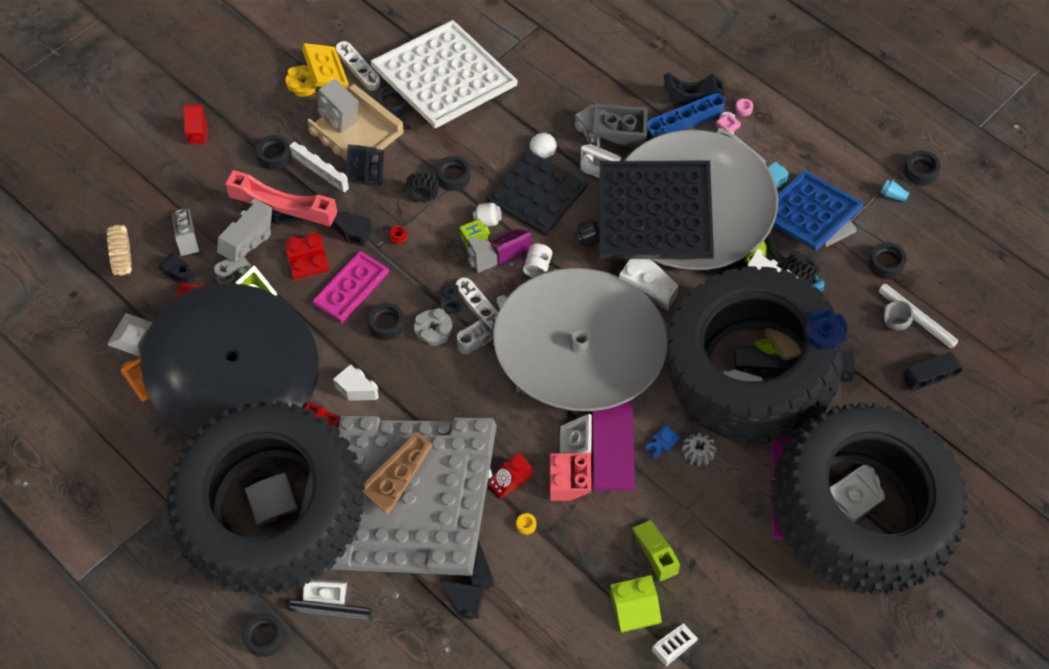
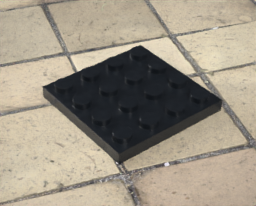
(537, 192)

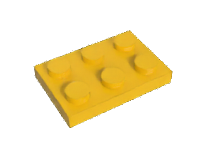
(324, 64)

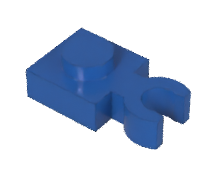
(664, 440)

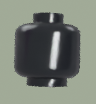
(588, 232)

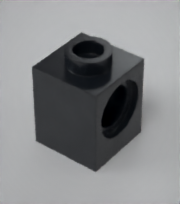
(450, 299)

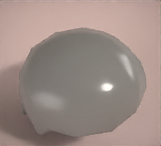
(898, 315)

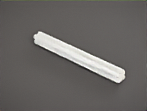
(921, 318)

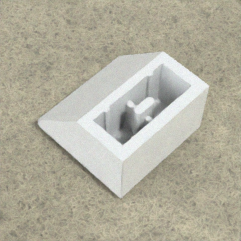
(591, 158)

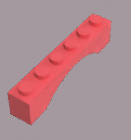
(311, 208)

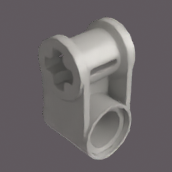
(231, 269)
(475, 335)

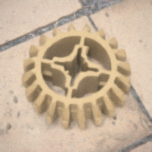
(119, 250)

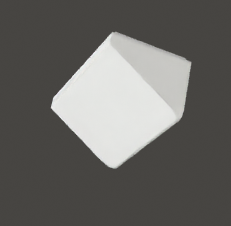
(325, 591)

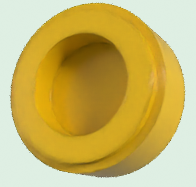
(526, 523)

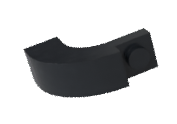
(686, 93)

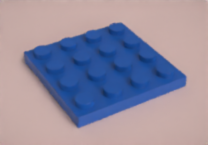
(813, 210)

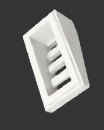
(658, 649)

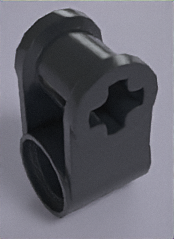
(177, 269)

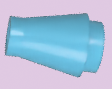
(894, 191)

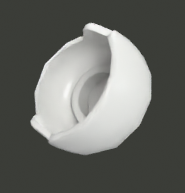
(543, 145)

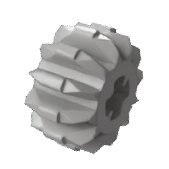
(701, 443)

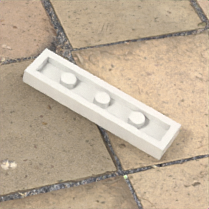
(319, 167)

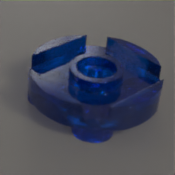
(823, 339)

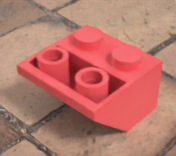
(569, 476)

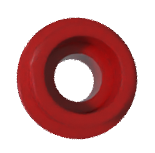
(398, 230)

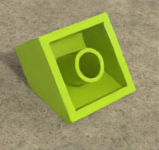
(635, 603)

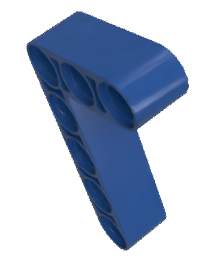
(686, 116)

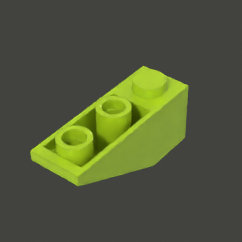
(657, 550)

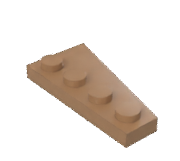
(395, 474)

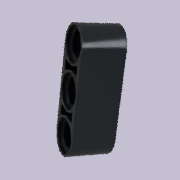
(932, 371)

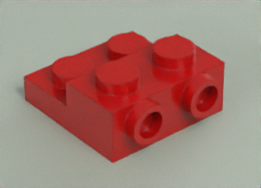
(306, 256)

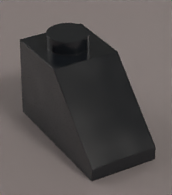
(463, 598)

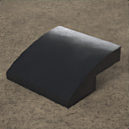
(365, 164)

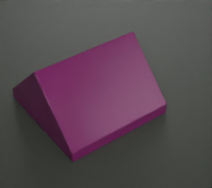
(511, 245)

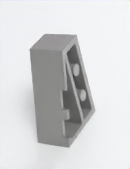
(247, 232)

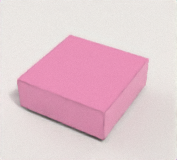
(728, 123)

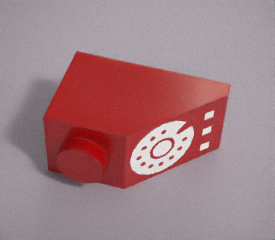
(510, 476)

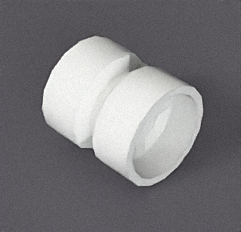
(537, 260)

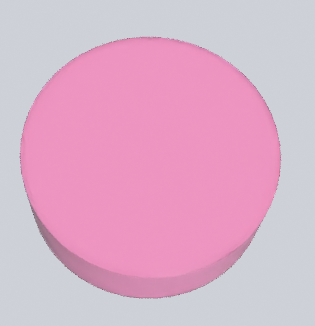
(744, 107)

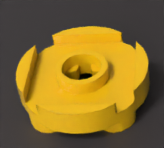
(294, 84)

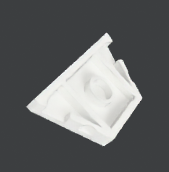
(858, 493)

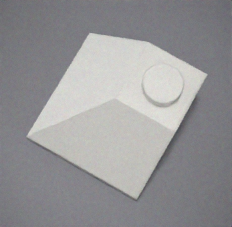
(130, 334)

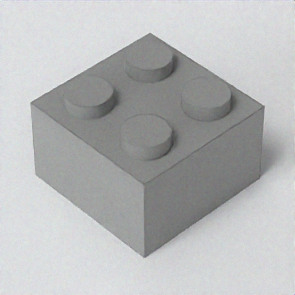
(337, 105)

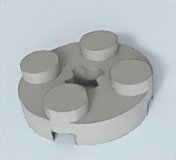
(433, 317)

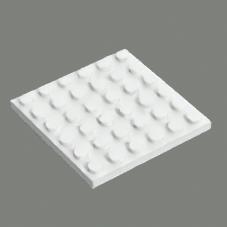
(444, 73)

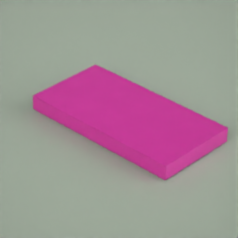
(350, 286)

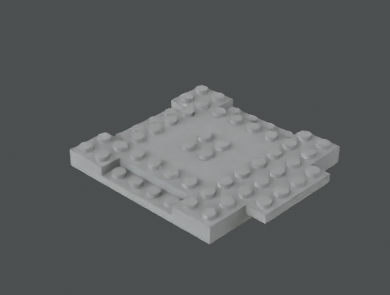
(440, 510)

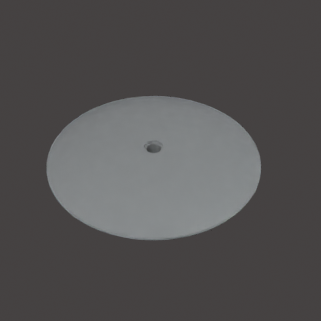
(740, 189)
(612, 319)

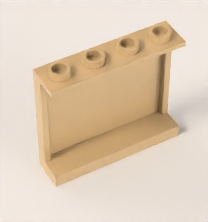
(374, 127)

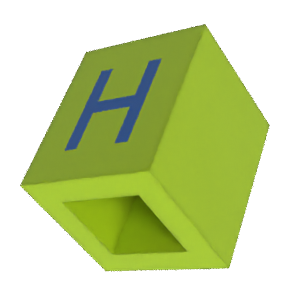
(474, 230)

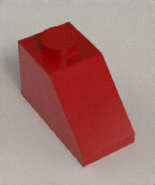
(195, 124)

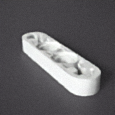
(358, 65)
(478, 307)

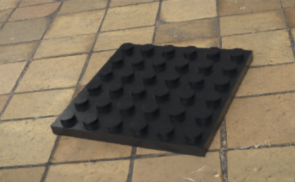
(656, 210)

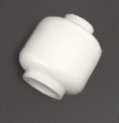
(488, 214)

